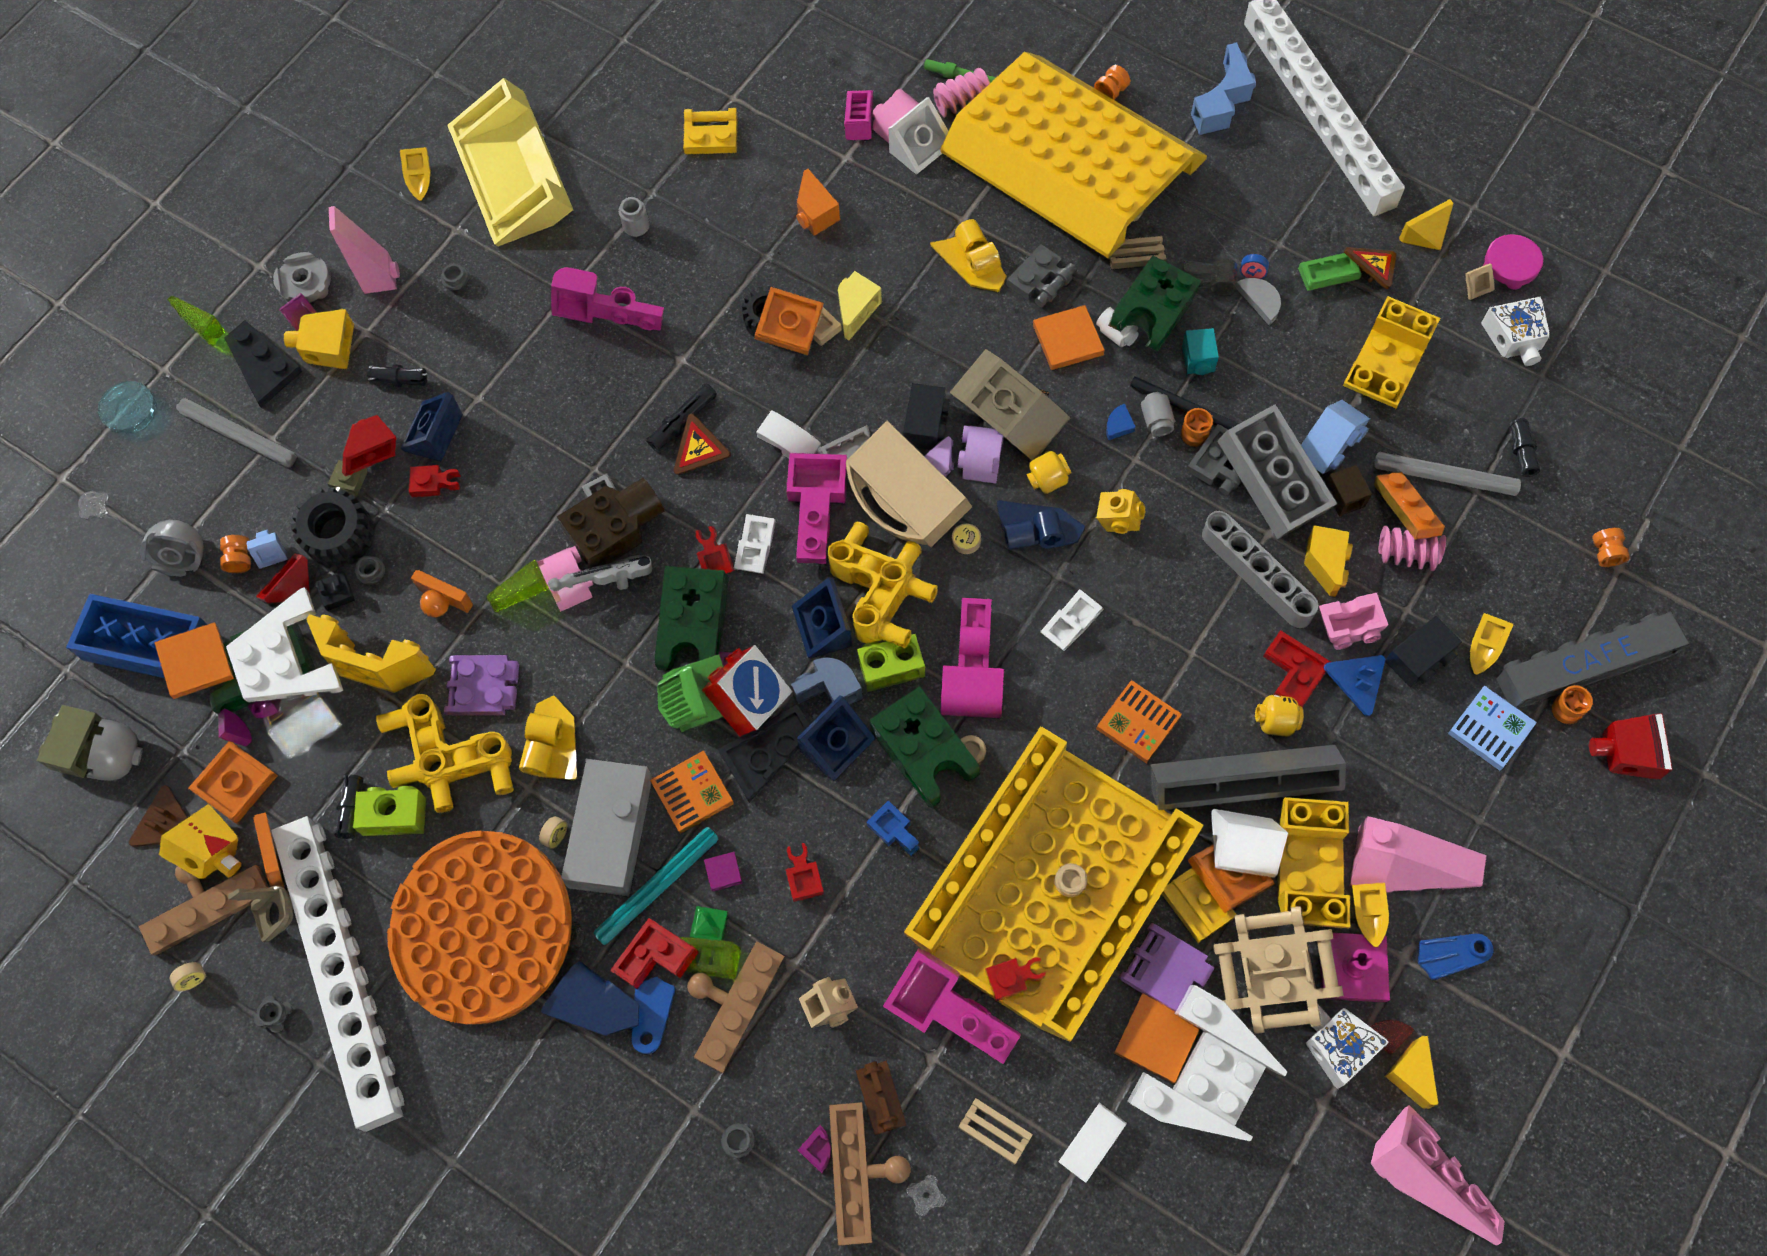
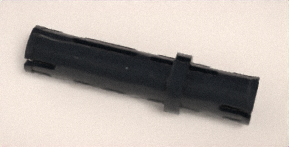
(672, 425)

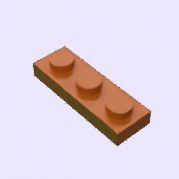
(1409, 505)

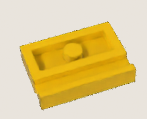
(1196, 905)

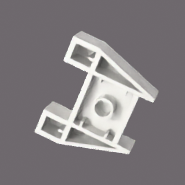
(1217, 1074)

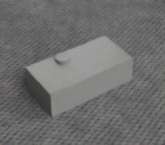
(1276, 471)
(607, 827)

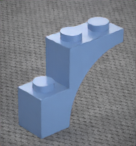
(1215, 109)

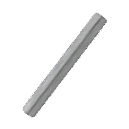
(236, 432)
(1447, 473)

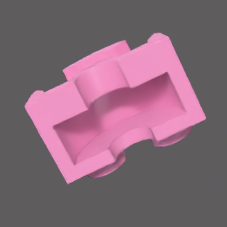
(891, 112)
(559, 565)
(1354, 621)

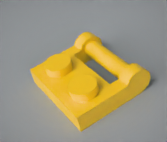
(710, 138)

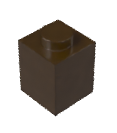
(1348, 489)

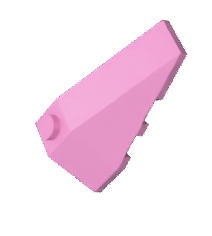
(365, 257)
(1412, 859)
(1420, 1168)

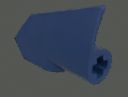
(1034, 525)
(591, 1002)

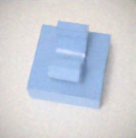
(266, 549)

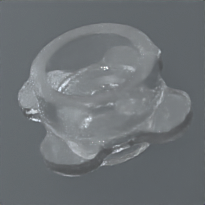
(88, 500)
(917, 1190)

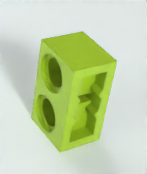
(893, 670)

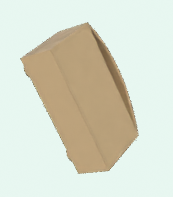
(905, 487)

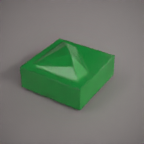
(709, 923)

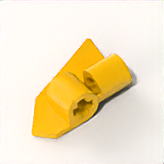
(972, 257)
(550, 742)

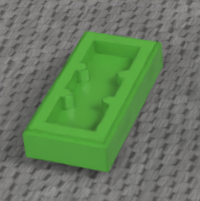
(1328, 271)

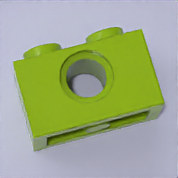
(406, 819)

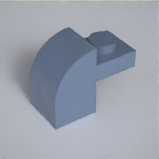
(829, 677)

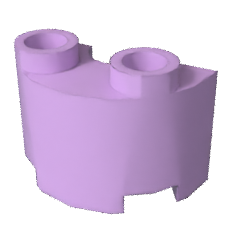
(982, 454)

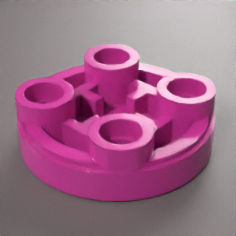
(1514, 260)

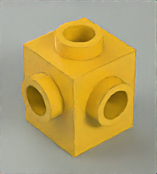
(1120, 511)

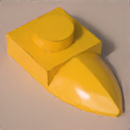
(416, 170)
(1488, 642)
(1371, 911)

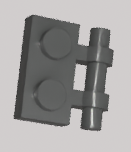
(1035, 270)
(1211, 463)

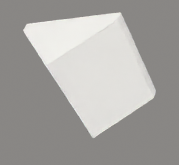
(918, 136)
(1247, 843)

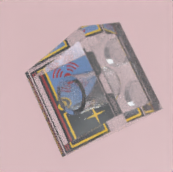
(301, 723)

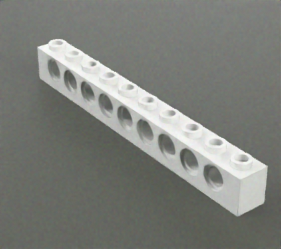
(1324, 106)
(290, 843)

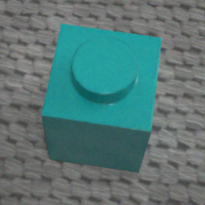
(1200, 351)

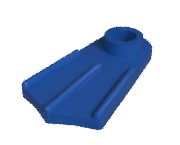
(1452, 954)
(654, 1008)

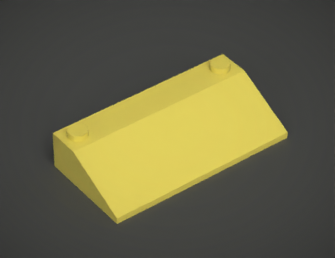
(509, 164)

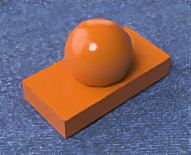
(439, 595)

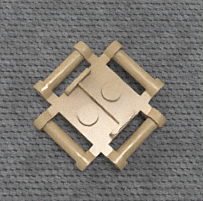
(1278, 970)

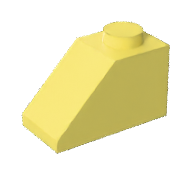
(857, 302)

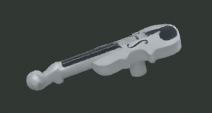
(614, 572)

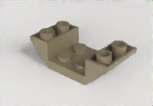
(1010, 404)

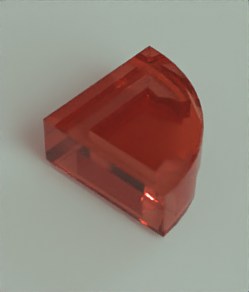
(1394, 1032)

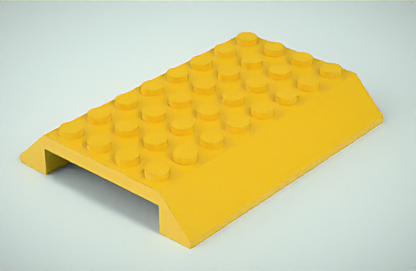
(1067, 151)
(1002, 893)

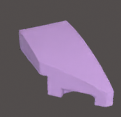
(941, 456)

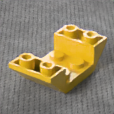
(1391, 352)
(400, 667)
(1314, 861)

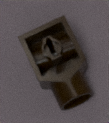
(610, 521)

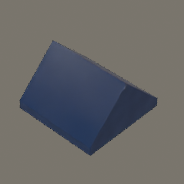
(433, 427)
(822, 620)
(835, 738)

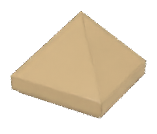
(1480, 281)

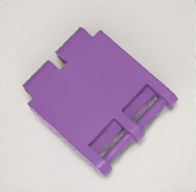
(481, 685)
(1167, 968)

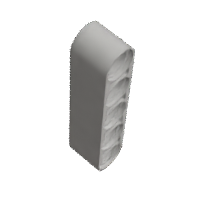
(1263, 582)

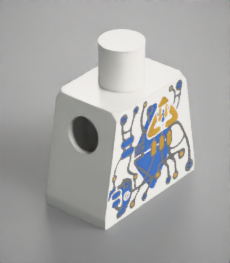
(1518, 329)
(1344, 1045)

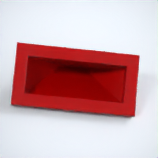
(287, 581)

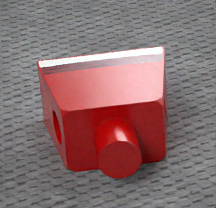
(1635, 747)

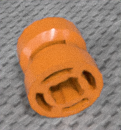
(1115, 80)
(1196, 427)
(1611, 547)
(235, 554)
(1577, 699)

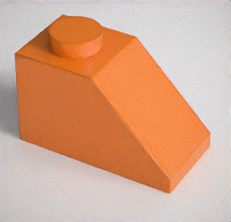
(815, 205)

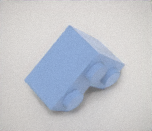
(1333, 432)

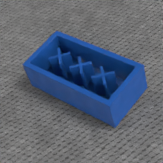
(125, 633)

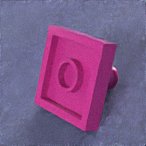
(1360, 968)

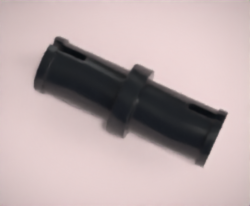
(397, 375)
(1524, 447)
(346, 806)

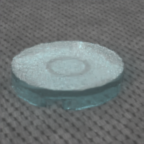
(127, 407)

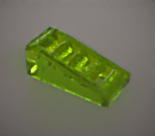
(200, 321)
(519, 587)
(724, 961)

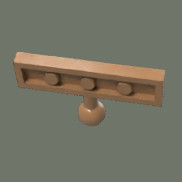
(201, 911)
(737, 1005)
(852, 1173)

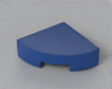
(1119, 423)

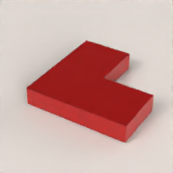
(1303, 667)
(652, 946)

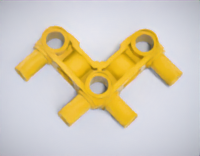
(888, 584)
(456, 760)

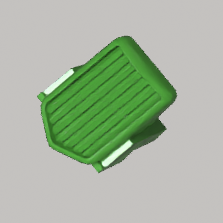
(682, 696)

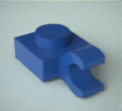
(891, 825)

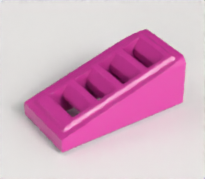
(859, 116)

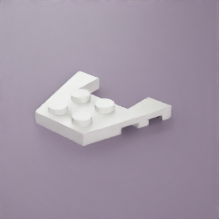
(267, 660)

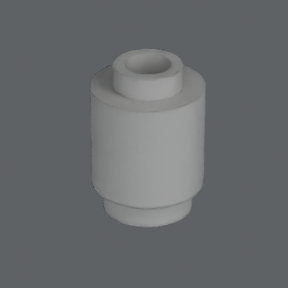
(633, 217)
(1158, 414)

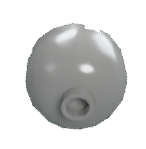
(172, 548)
(113, 752)

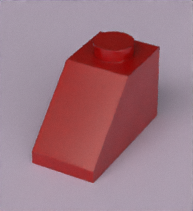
(367, 444)

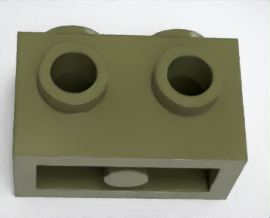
(70, 741)

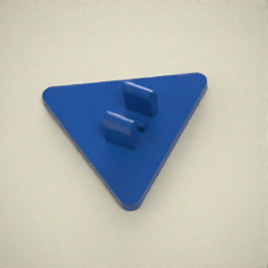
(1358, 679)

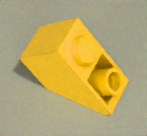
(1326, 557)

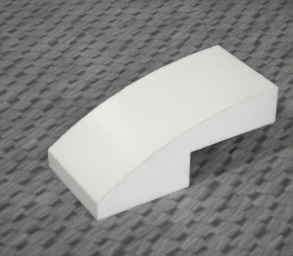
(786, 435)
(755, 544)
(1072, 620)
(1092, 1142)

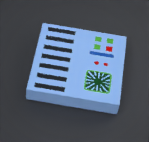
(1492, 728)

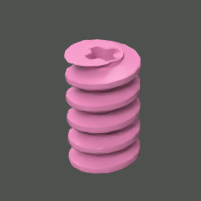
(959, 91)
(1406, 547)

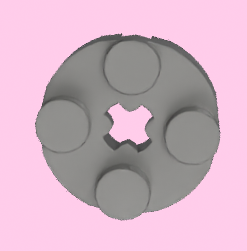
(298, 264)

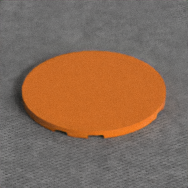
(479, 927)

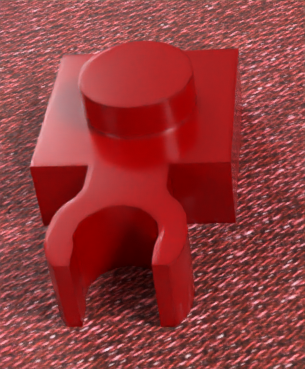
(429, 480)
(714, 556)
(804, 877)
(1009, 979)

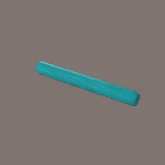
(655, 886)

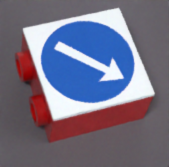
(746, 690)

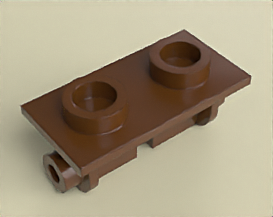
(880, 1097)

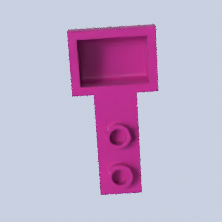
(576, 298)
(815, 483)
(971, 686)
(927, 995)

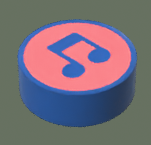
(1254, 266)

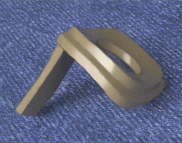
(261, 905)

